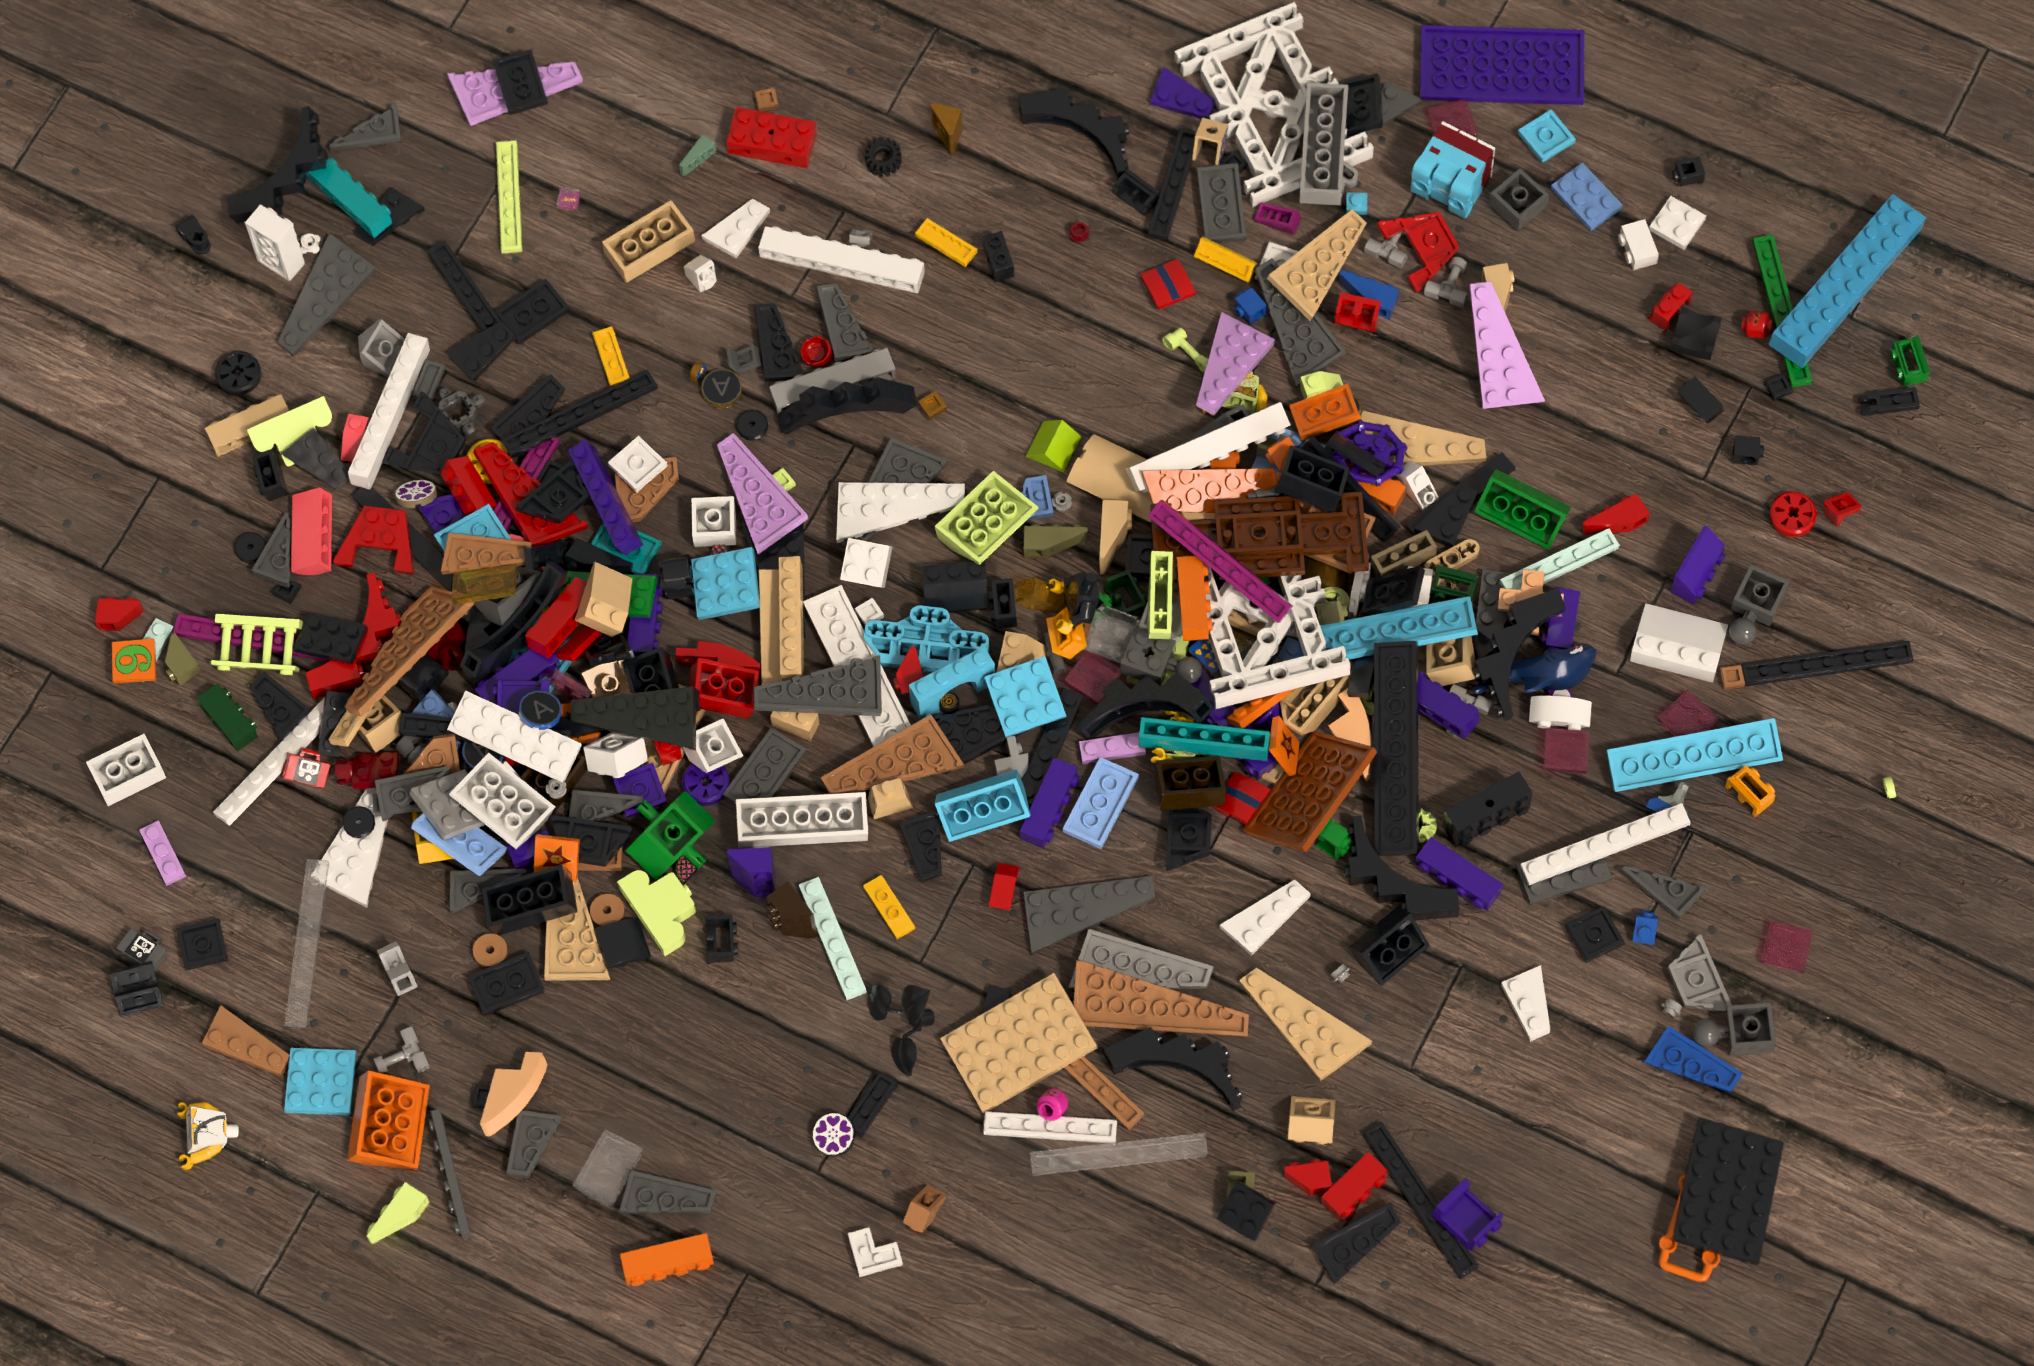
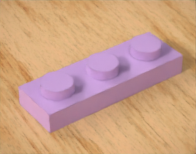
(1111, 748)
(162, 853)

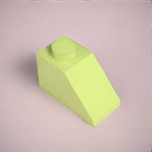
(1318, 383)

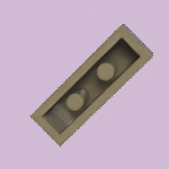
(1407, 553)

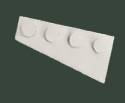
(1261, 920)

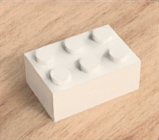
(126, 769)

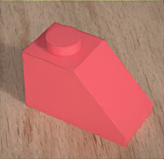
(352, 436)

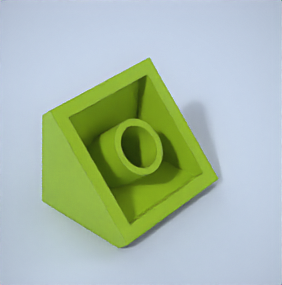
(1054, 444)

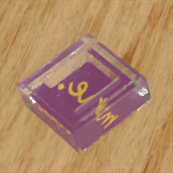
(568, 198)

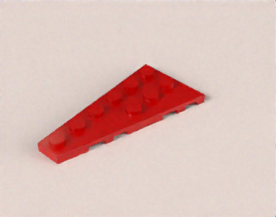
(515, 485)

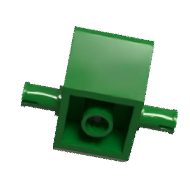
(658, 851)

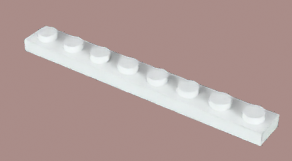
(270, 767)
(1605, 844)

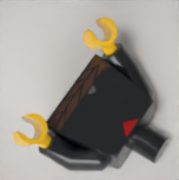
(1081, 598)

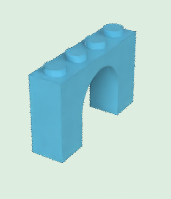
(930, 689)

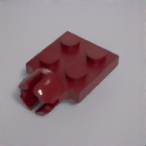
(449, 648)
(366, 769)

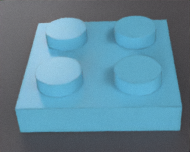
(1546, 136)

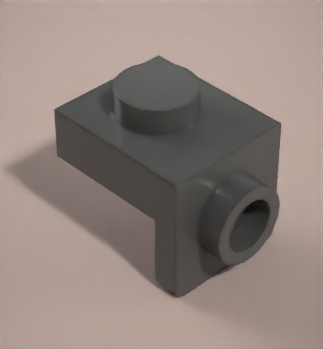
(743, 359)

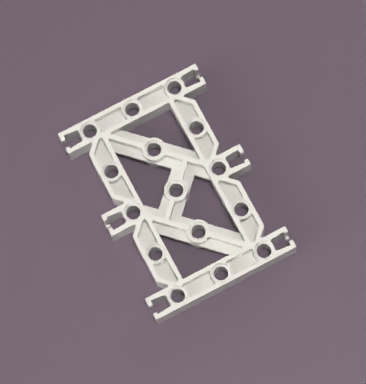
(1266, 40)
(1253, 674)

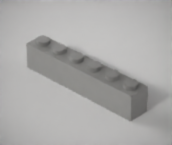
(858, 371)

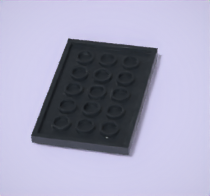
(1728, 1191)

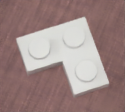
(872, 1259)

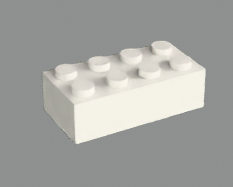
(275, 242)

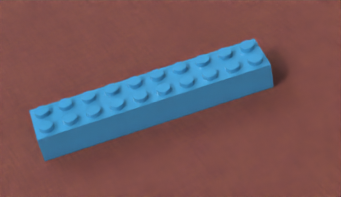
(1847, 281)

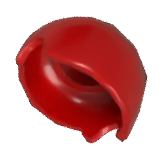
(816, 351)

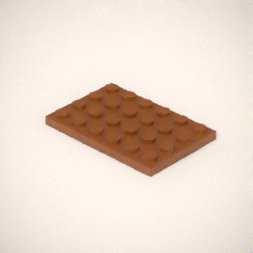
(1306, 801)

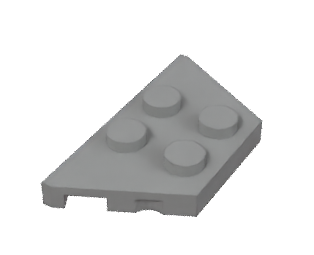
(1358, 591)
(1698, 979)

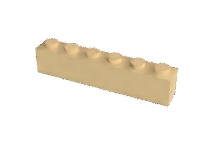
(791, 617)

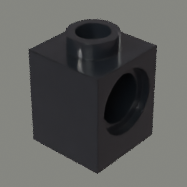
(1747, 450)

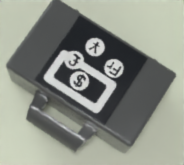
(141, 949)

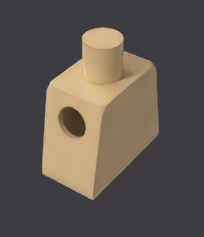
(888, 798)

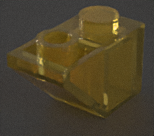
(1037, 596)

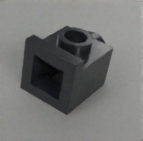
(1689, 171)

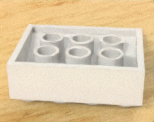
(1678, 643)
(502, 801)

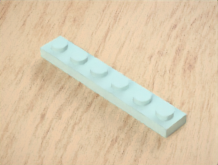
(1567, 559)
(833, 939)

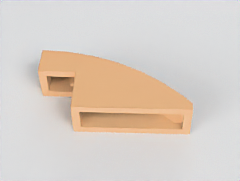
(1354, 725)
(512, 1091)

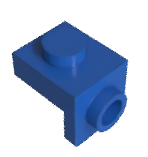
(1645, 927)

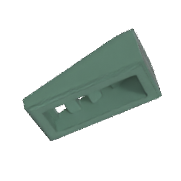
(698, 154)

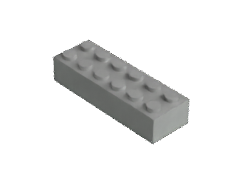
(1323, 144)

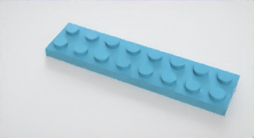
(1422, 624)
(1694, 755)

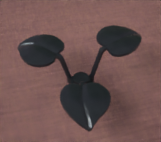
(914, 1001)

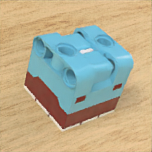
(1453, 169)

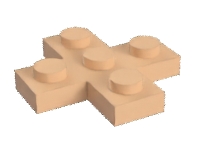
(1531, 586)

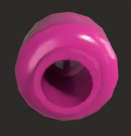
(1052, 1104)

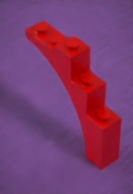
(380, 623)

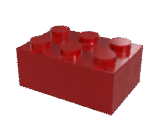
(724, 687)

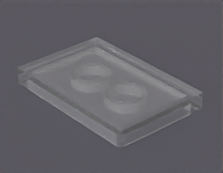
(608, 1167)

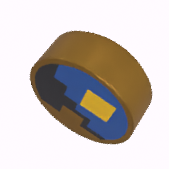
(698, 372)

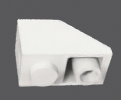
(701, 273)
(1417, 485)

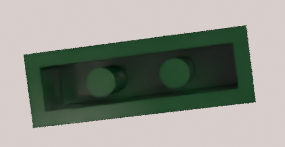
(228, 716)

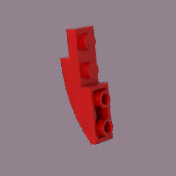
(717, 653)

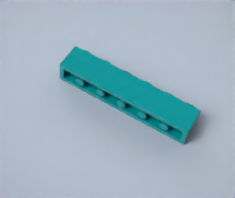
(351, 197)
(1204, 739)

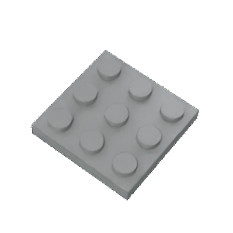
(441, 809)

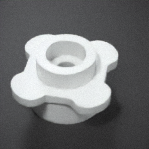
(310, 238)

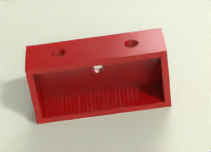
(791, 137)

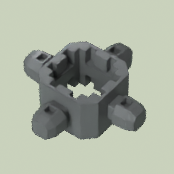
(450, 400)

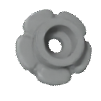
(1061, 507)
(560, 792)
(1340, 973)
(1671, 1008)

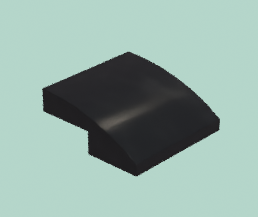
(622, 943)
(136, 988)

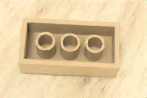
(648, 241)

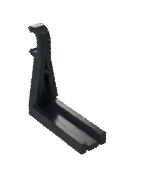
(1355, 454)

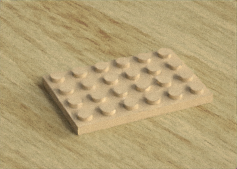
(1018, 1043)

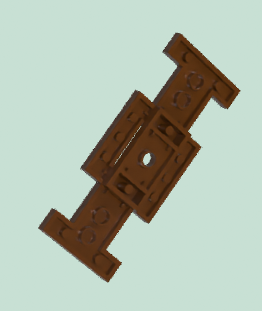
(1285, 533)

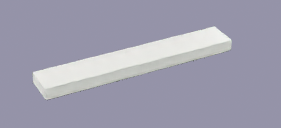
(1061, 1129)

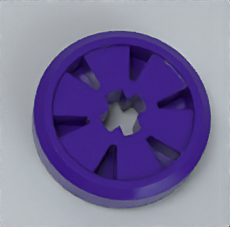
(707, 794)

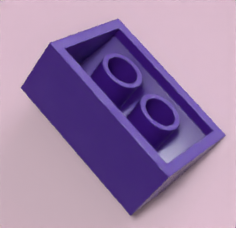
(1698, 566)
(753, 869)

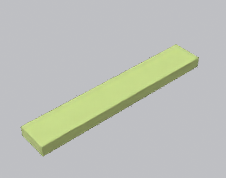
(509, 196)

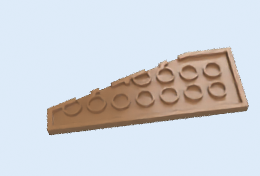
(420, 629)

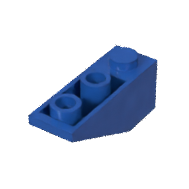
(1371, 289)

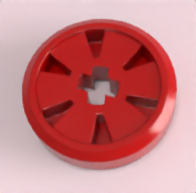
(1793, 502)

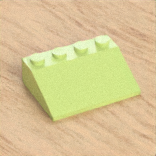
(985, 518)

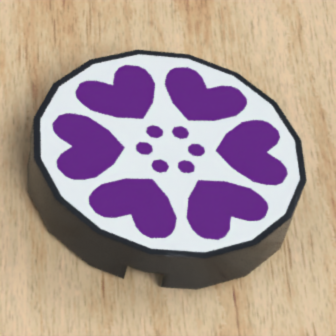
(833, 1134)

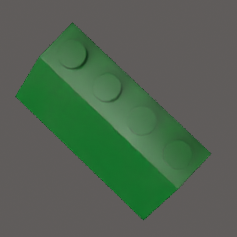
(1522, 509)

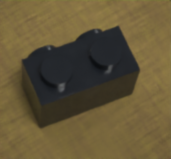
(270, 475)
(1004, 603)

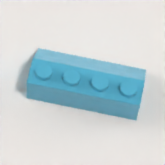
(982, 805)

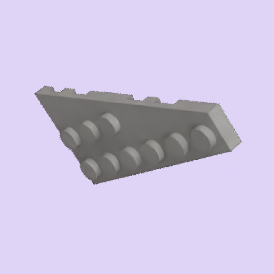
(1143, 962)

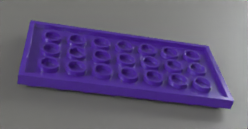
(1502, 65)

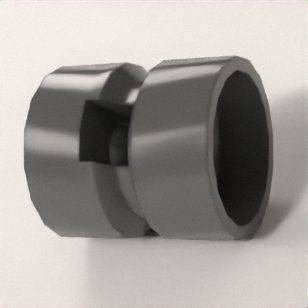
(410, 747)

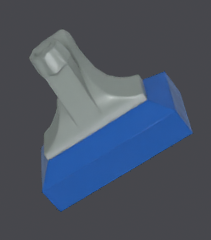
(1665, 802)

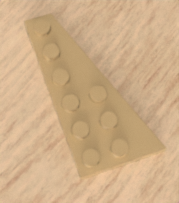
(1313, 1033)

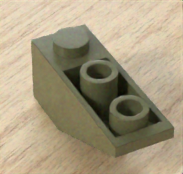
(1049, 540)
(1331, 612)

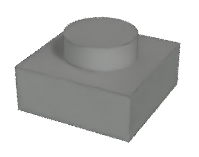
(860, 237)

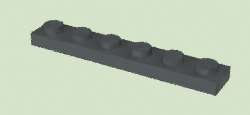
(451, 1183)

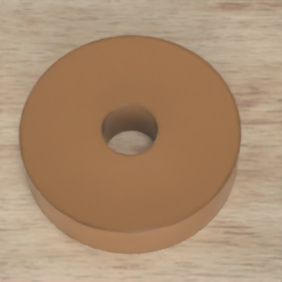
(604, 902)
(486, 942)

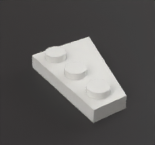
(738, 228)
(1529, 1002)

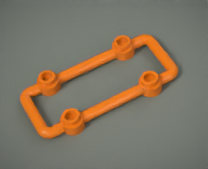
(1667, 1247)

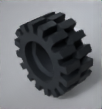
(883, 167)

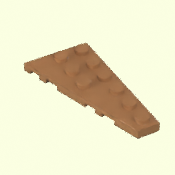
(907, 755)

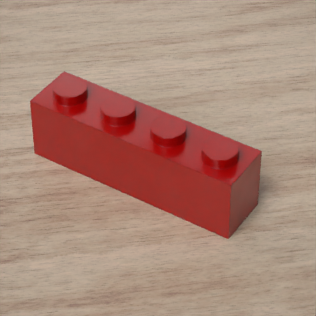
(557, 621)

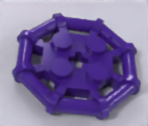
(1379, 448)

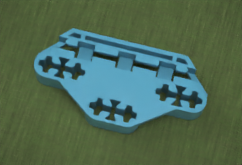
(926, 636)

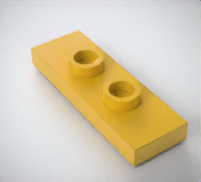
(946, 242)
(1225, 259)
(889, 907)

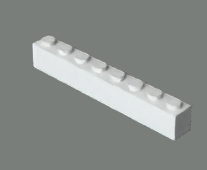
(841, 259)
(389, 411)
(1214, 444)

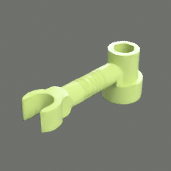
(1177, 339)

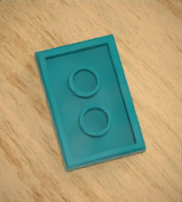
(641, 557)

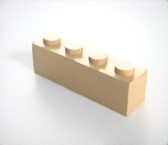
(232, 433)

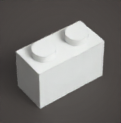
(1638, 244)

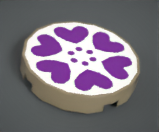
(415, 493)

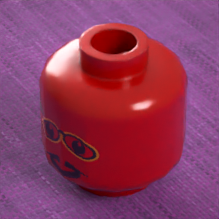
(1757, 324)

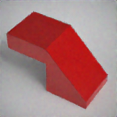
(1004, 886)

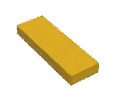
(610, 356)

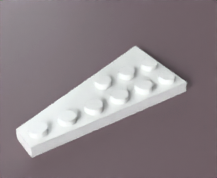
(887, 505)
(355, 859)

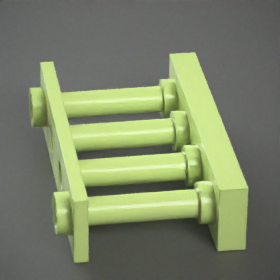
(248, 624)

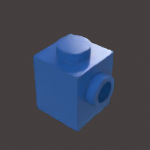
(1249, 306)

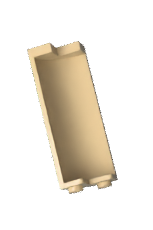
(1104, 474)

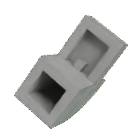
(1016, 760)
(397, 968)

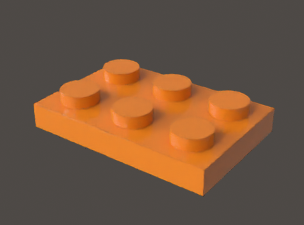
(1325, 412)

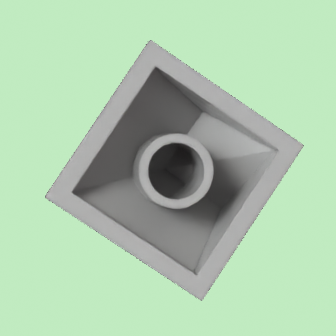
(380, 347)

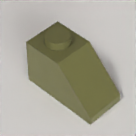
(180, 662)

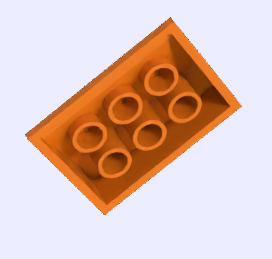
(388, 1121)

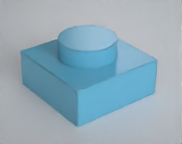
(1357, 202)

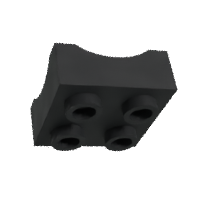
(1695, 334)

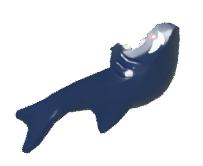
(1552, 671)

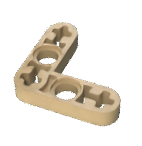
(1468, 557)

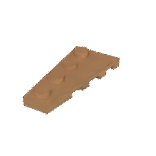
(478, 552)
(242, 1042)

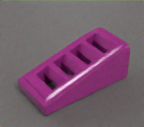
(1288, 225)

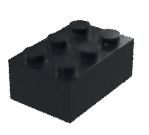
(1311, 479)

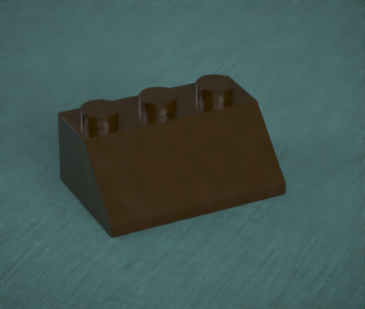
(790, 913)

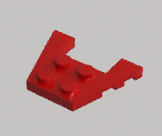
(1429, 239)
(379, 530)

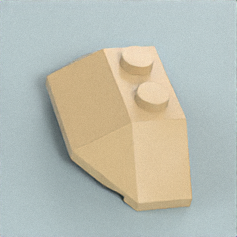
(1310, 705)

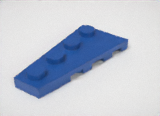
(1686, 1058)

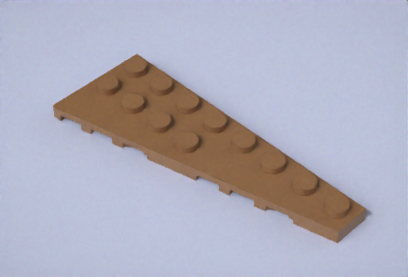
(1127, 1002)

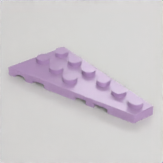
(482, 96)
(1232, 358)
(1501, 363)
(763, 501)

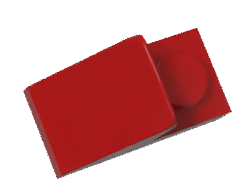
(1839, 507)

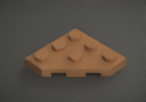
(642, 502)
(438, 753)

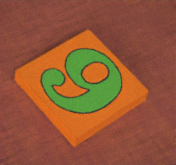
(134, 661)

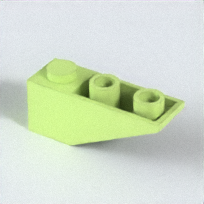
(403, 1210)

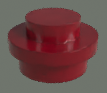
(1079, 232)

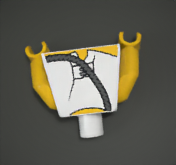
(205, 1132)

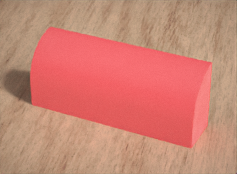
(311, 532)

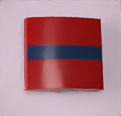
(1168, 284)
(1243, 798)

